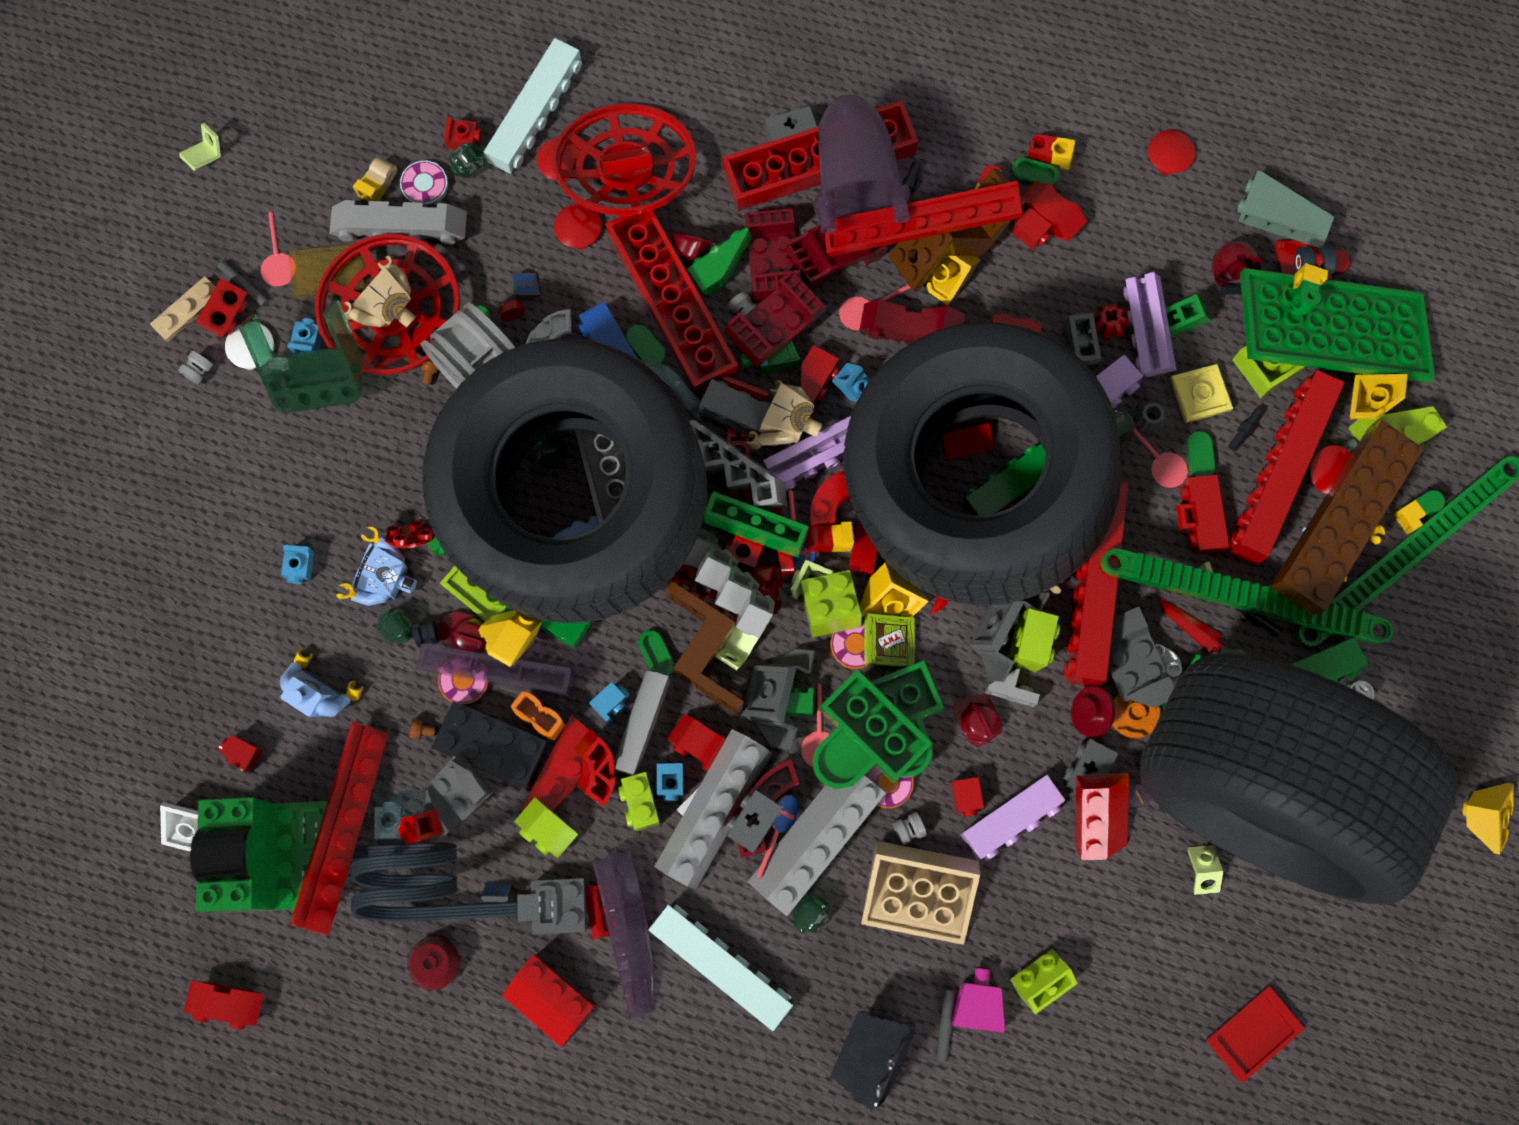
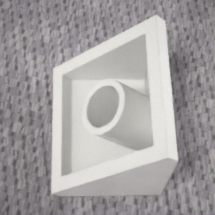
(178, 826)

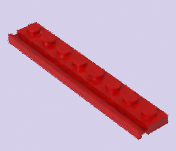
(927, 218)
(339, 829)

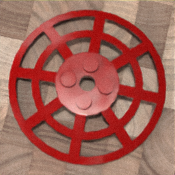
(629, 180)
(395, 328)

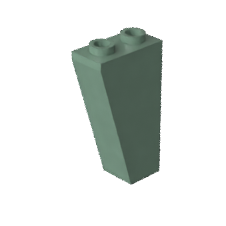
(1283, 212)

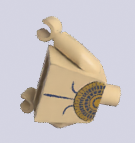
(383, 299)
(785, 418)

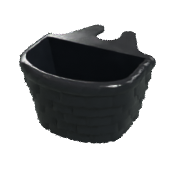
(872, 1057)

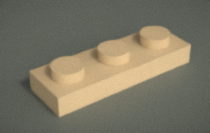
(183, 310)

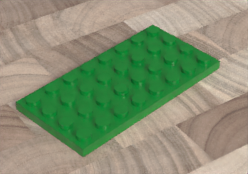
(1348, 331)

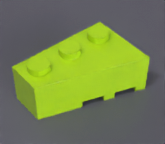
(1415, 424)

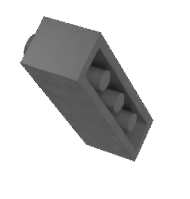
(734, 409)

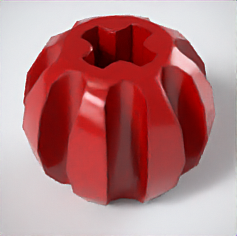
(1112, 327)

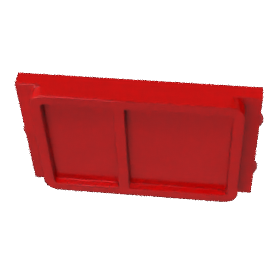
(1255, 1034)

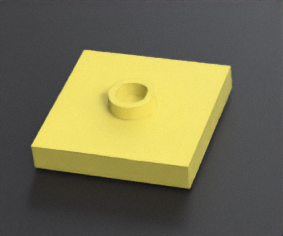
(1201, 393)

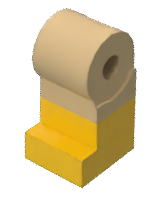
(375, 180)

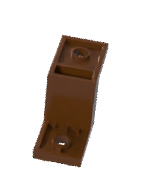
(934, 248)
(705, 646)

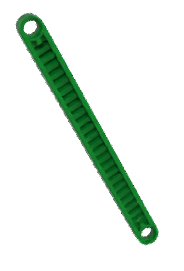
(1420, 543)
(1242, 595)

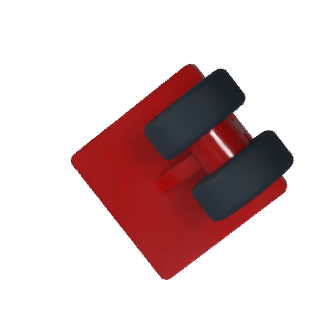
(1294, 254)

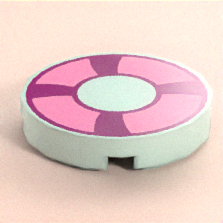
(424, 183)

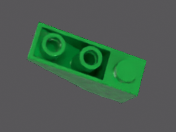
(717, 266)

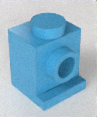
(305, 344)
(851, 381)
(303, 571)
(610, 701)
(670, 771)

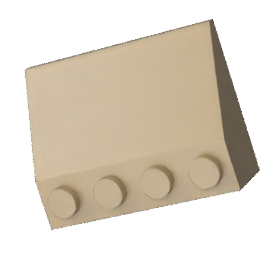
(921, 892)

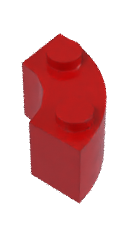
(1062, 214)
(828, 500)
(696, 740)
(597, 768)
(223, 1003)

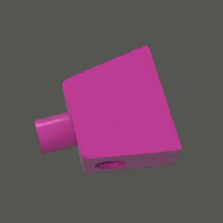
(979, 1004)

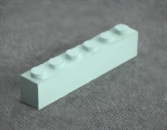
(533, 106)
(720, 967)

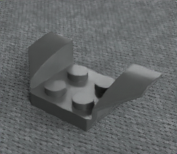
(993, 634)
(1136, 662)
(770, 694)
(456, 793)

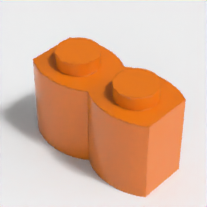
(533, 712)

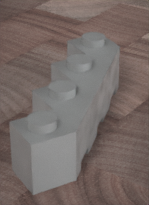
(413, 220)
(740, 470)
(735, 589)

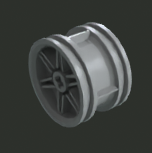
(465, 344)

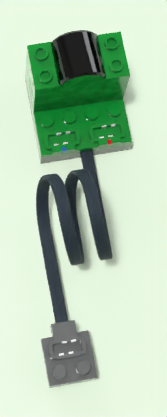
(257, 854)

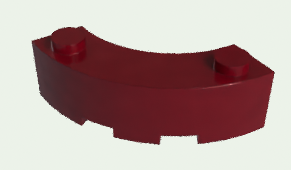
(894, 322)
(773, 786)

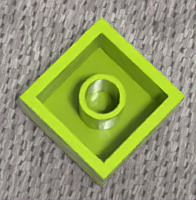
(1265, 375)
(831, 603)
(1033, 640)

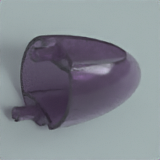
(857, 164)

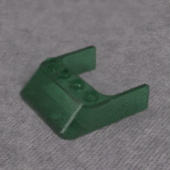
(312, 377)

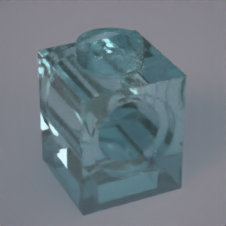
(382, 832)

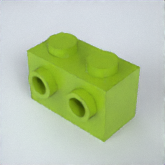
(640, 802)
(546, 828)
(1044, 981)

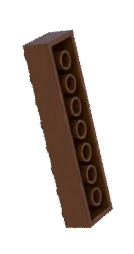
(1346, 518)

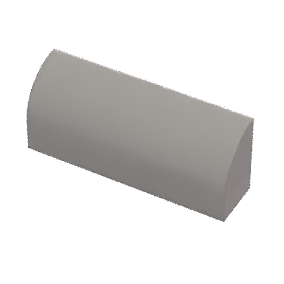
(641, 723)

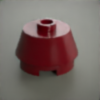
(433, 963)

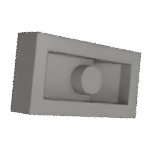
(1007, 690)

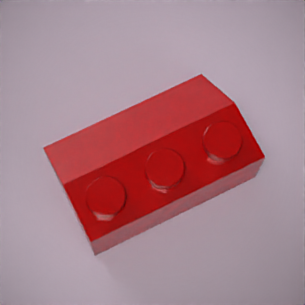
(1101, 815)
(548, 1000)

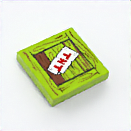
(889, 640)

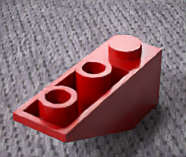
(816, 372)

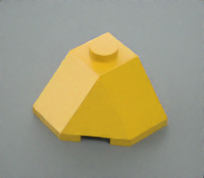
(951, 276)
(1377, 394)
(891, 595)
(509, 635)
(1489, 815)

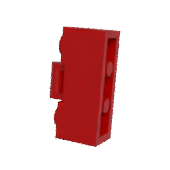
(1207, 515)

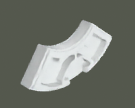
(552, 327)

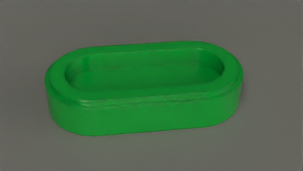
(1032, 171)
(645, 344)
(1200, 454)
(656, 652)

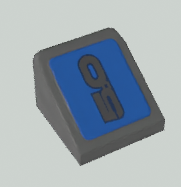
(525, 285)
(497, 892)

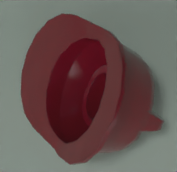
(689, 247)
(462, 632)
(977, 719)

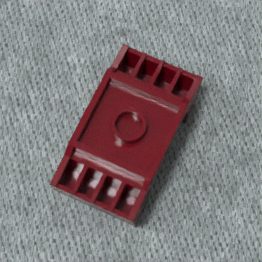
(768, 251)
(812, 260)
(775, 320)

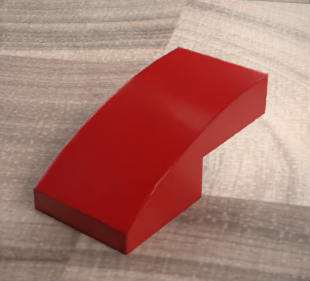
(863, 553)

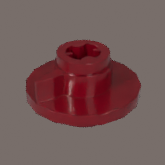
(1093, 711)

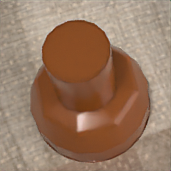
(429, 370)
(418, 729)

